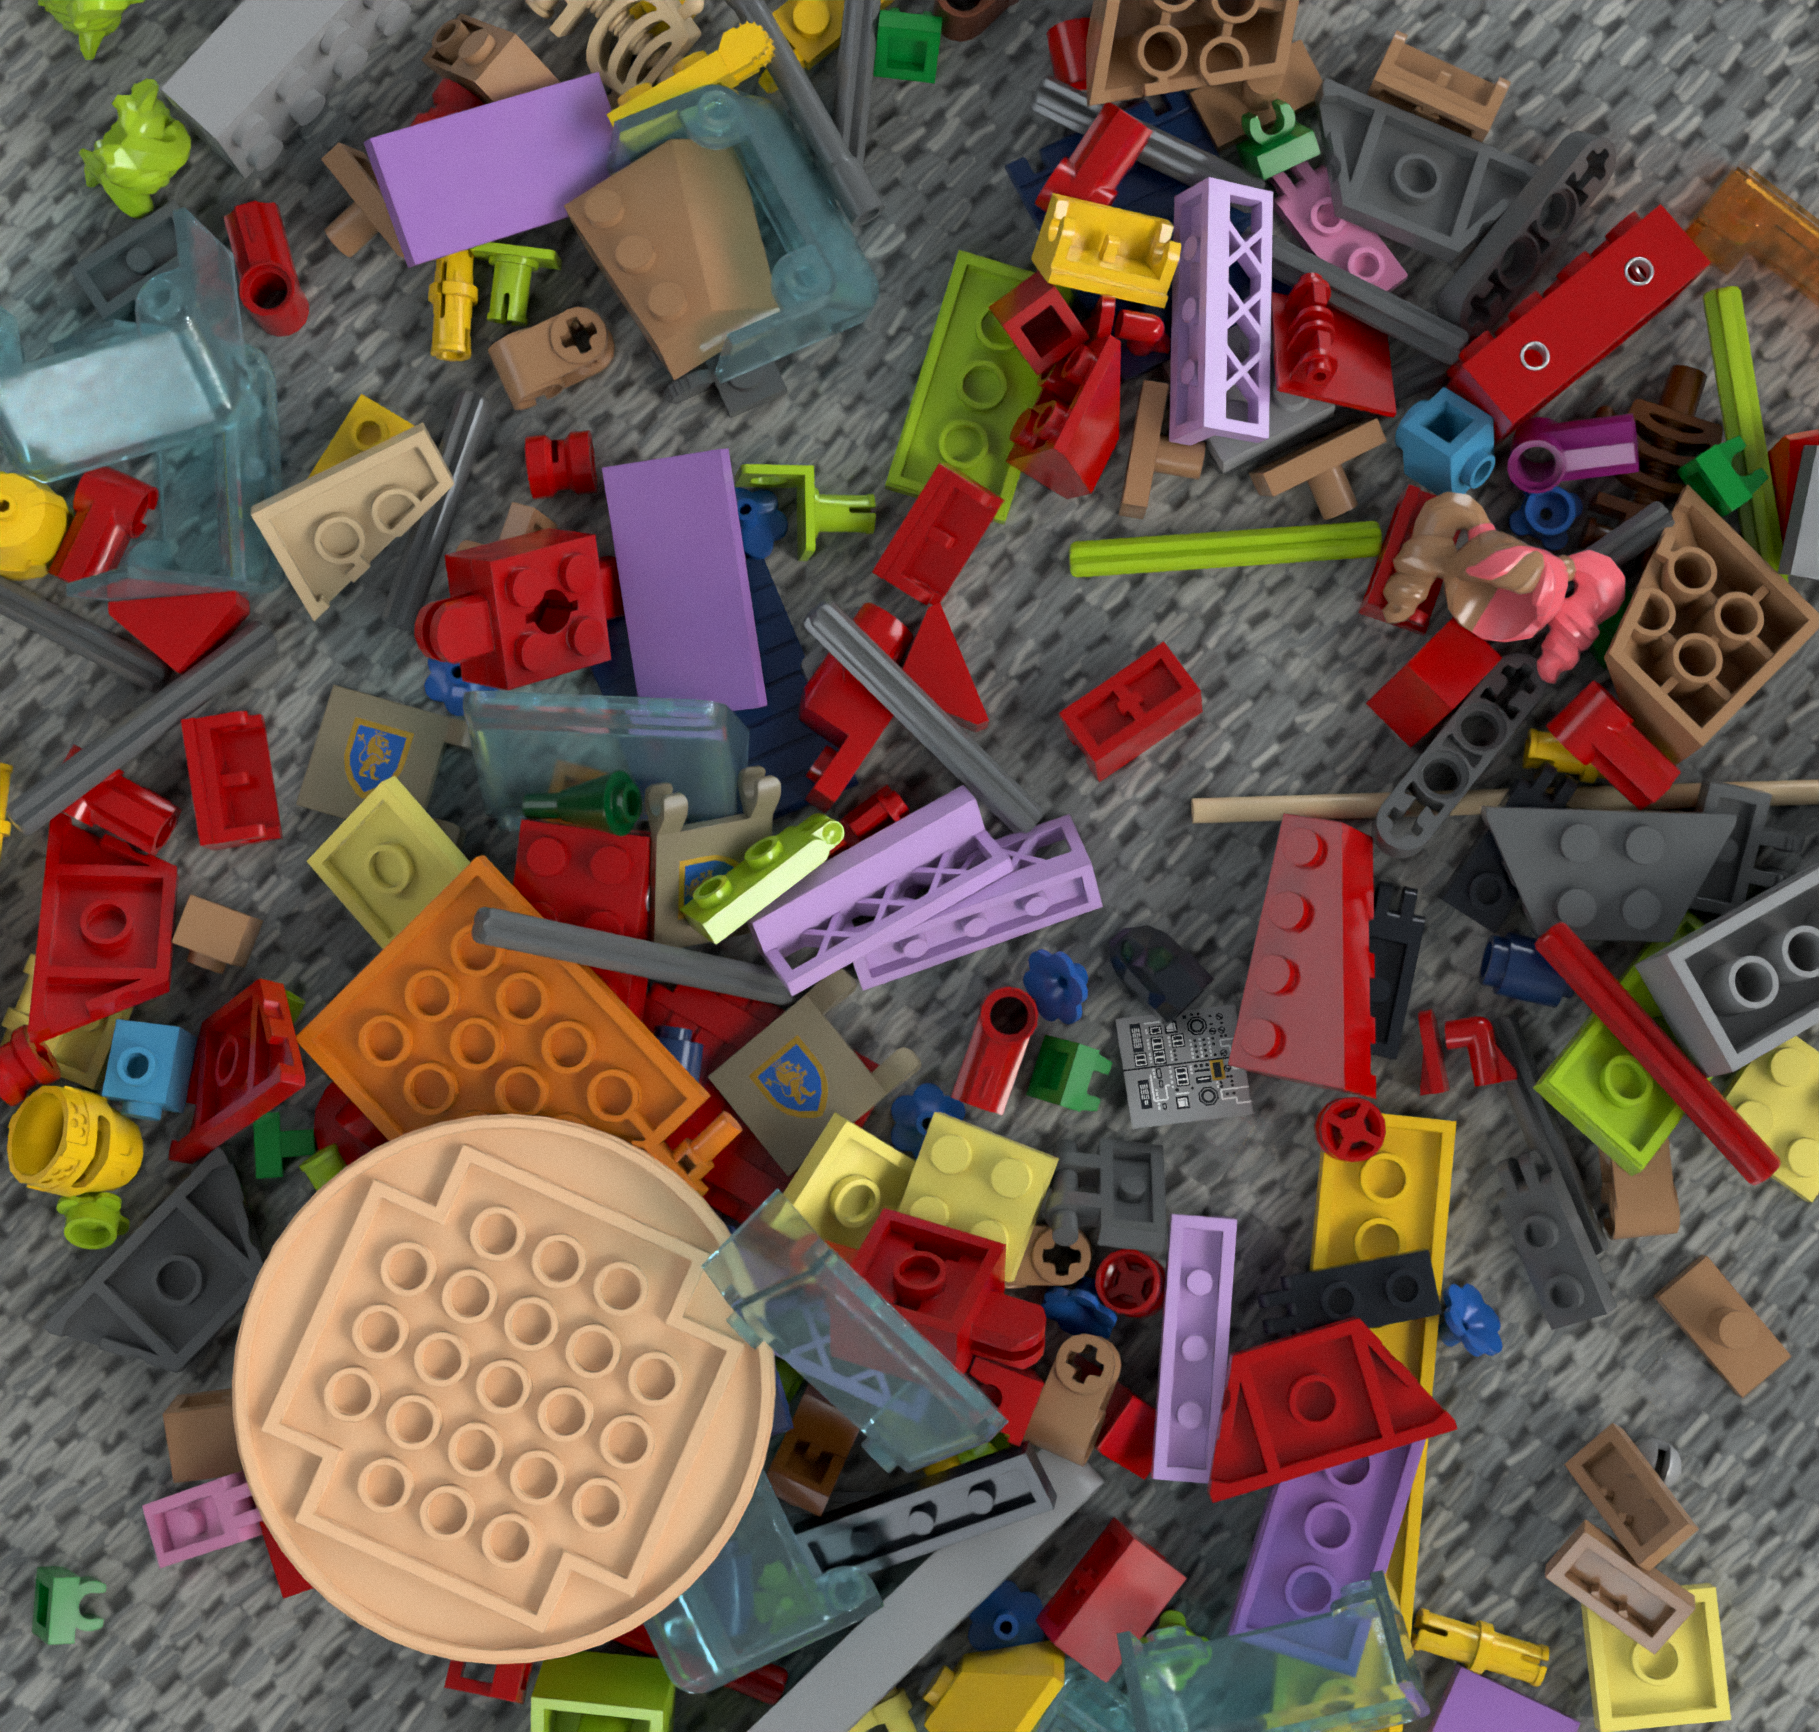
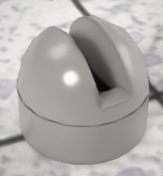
(1672, 1462)

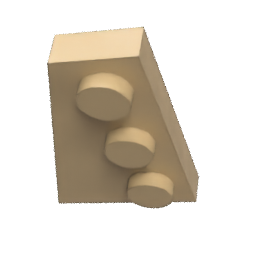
(346, 515)

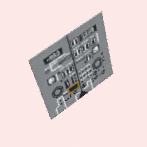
(1182, 1068)

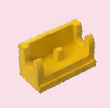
(1106, 251)

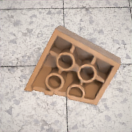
(1183, 45)
(679, 248)
(1702, 631)

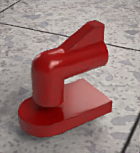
(1142, 330)
(1476, 1033)

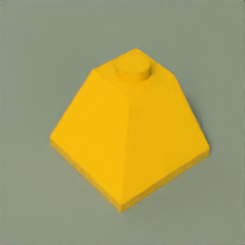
(995, 1689)

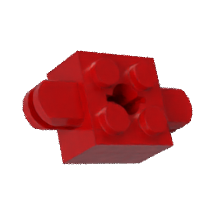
(523, 609)
(949, 1289)

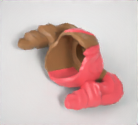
(1504, 585)

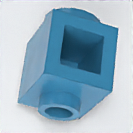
(1447, 443)
(149, 1068)

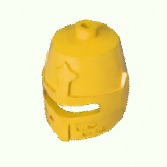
(30, 526)
(72, 1143)

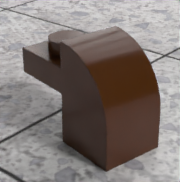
(812, 1453)

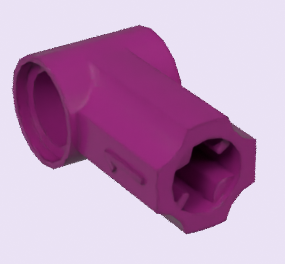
(1579, 449)

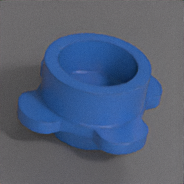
(1551, 532)

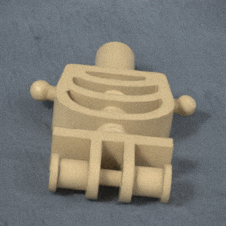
(632, 38)

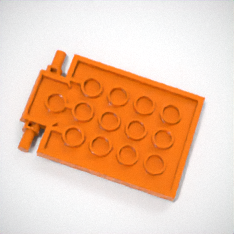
(490, 1030)

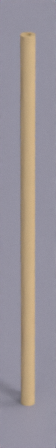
(1368, 804)

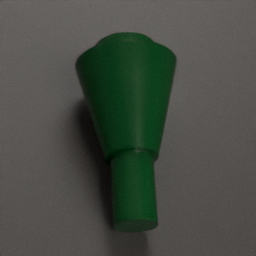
(603, 804)

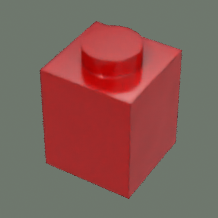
(1039, 322)

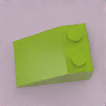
(602, 1694)

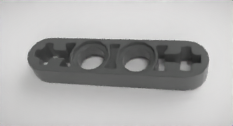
(1574, 178)
(1458, 754)

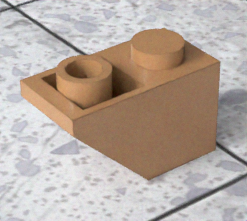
(486, 60)

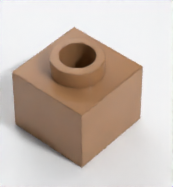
(216, 934)

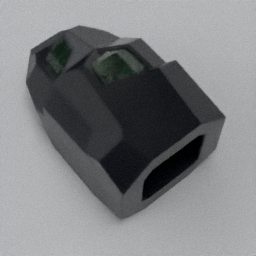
(1157, 971)

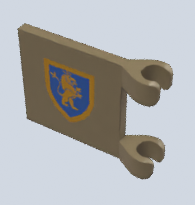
(373, 740)
(697, 851)
(803, 1073)

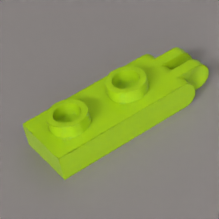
(764, 875)

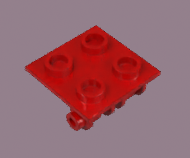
(1328, 352)

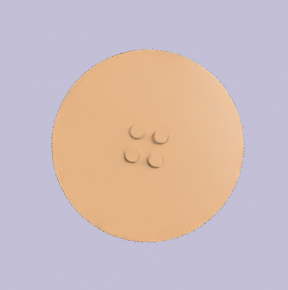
(500, 1390)

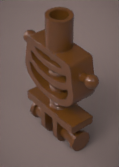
(1670, 428)

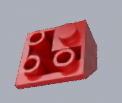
(1073, 421)

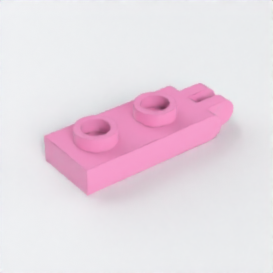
(1311, 219)
(202, 1519)

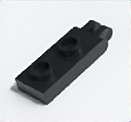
(1480, 881)
(1396, 943)
(1372, 1289)

